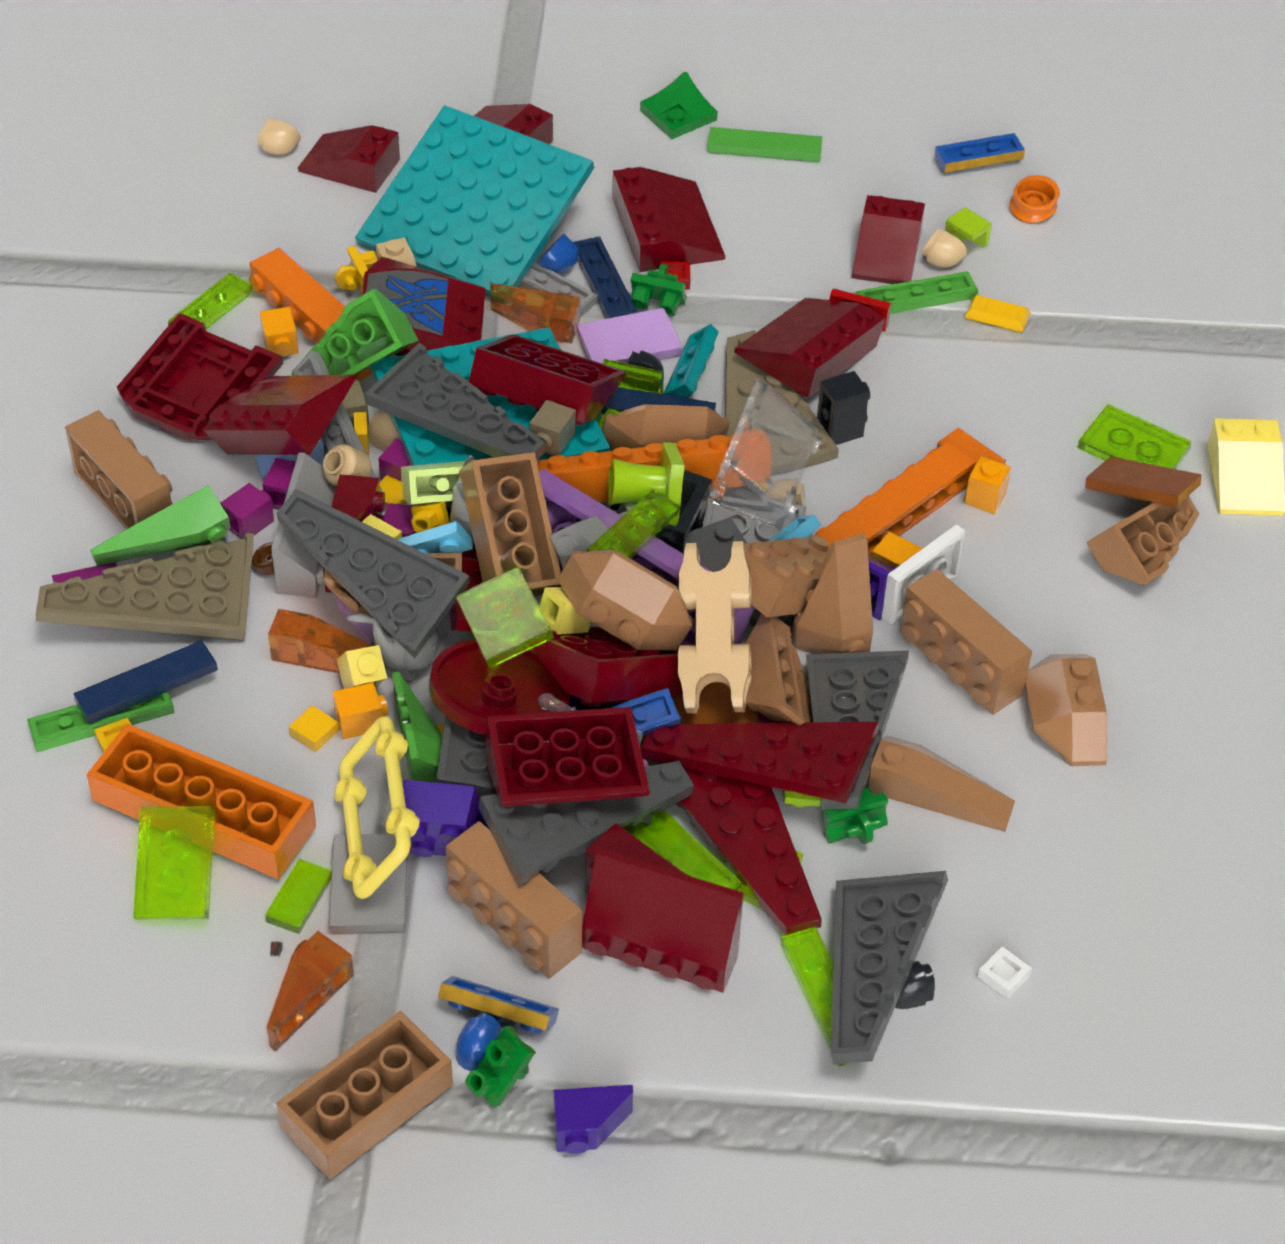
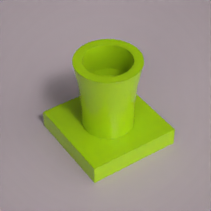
(634, 481)

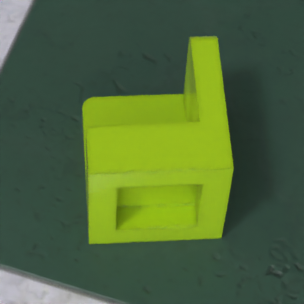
(969, 225)

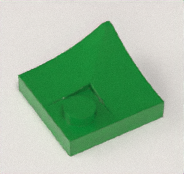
(679, 108)

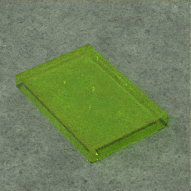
(1134, 439)
(504, 617)
(174, 863)

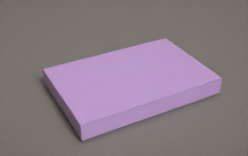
(622, 335)

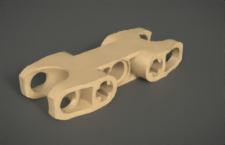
(715, 654)

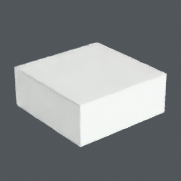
(1004, 972)

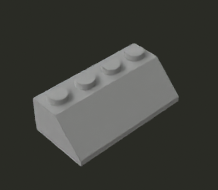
(294, 566)

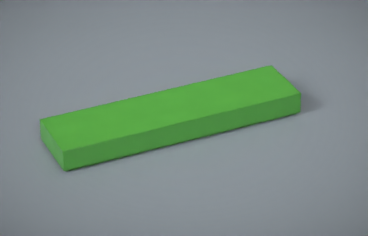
(764, 144)
(925, 292)
(70, 724)

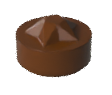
(263, 559)

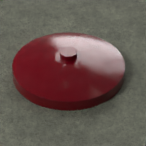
(471, 691)

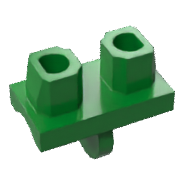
(658, 286)
(857, 822)
(501, 1067)

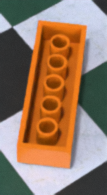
(252, 820)

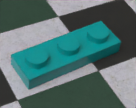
(692, 362)

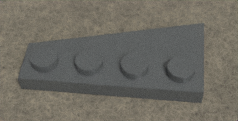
(715, 551)

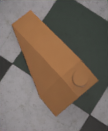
(1144, 541)
(840, 605)
(928, 781)

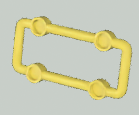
(351, 792)

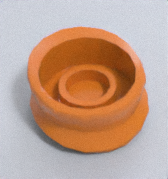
(1035, 199)

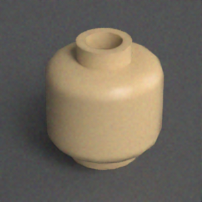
(345, 461)

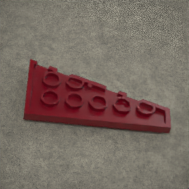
(802, 759)
(751, 835)

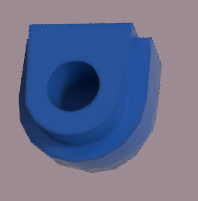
(560, 255)
(474, 1040)

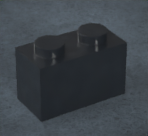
(843, 407)

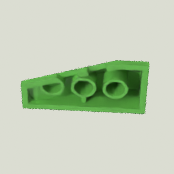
(365, 335)
(178, 526)
(419, 731)

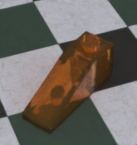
(537, 310)
(309, 641)
(311, 979)

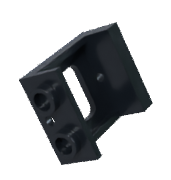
(692, 510)

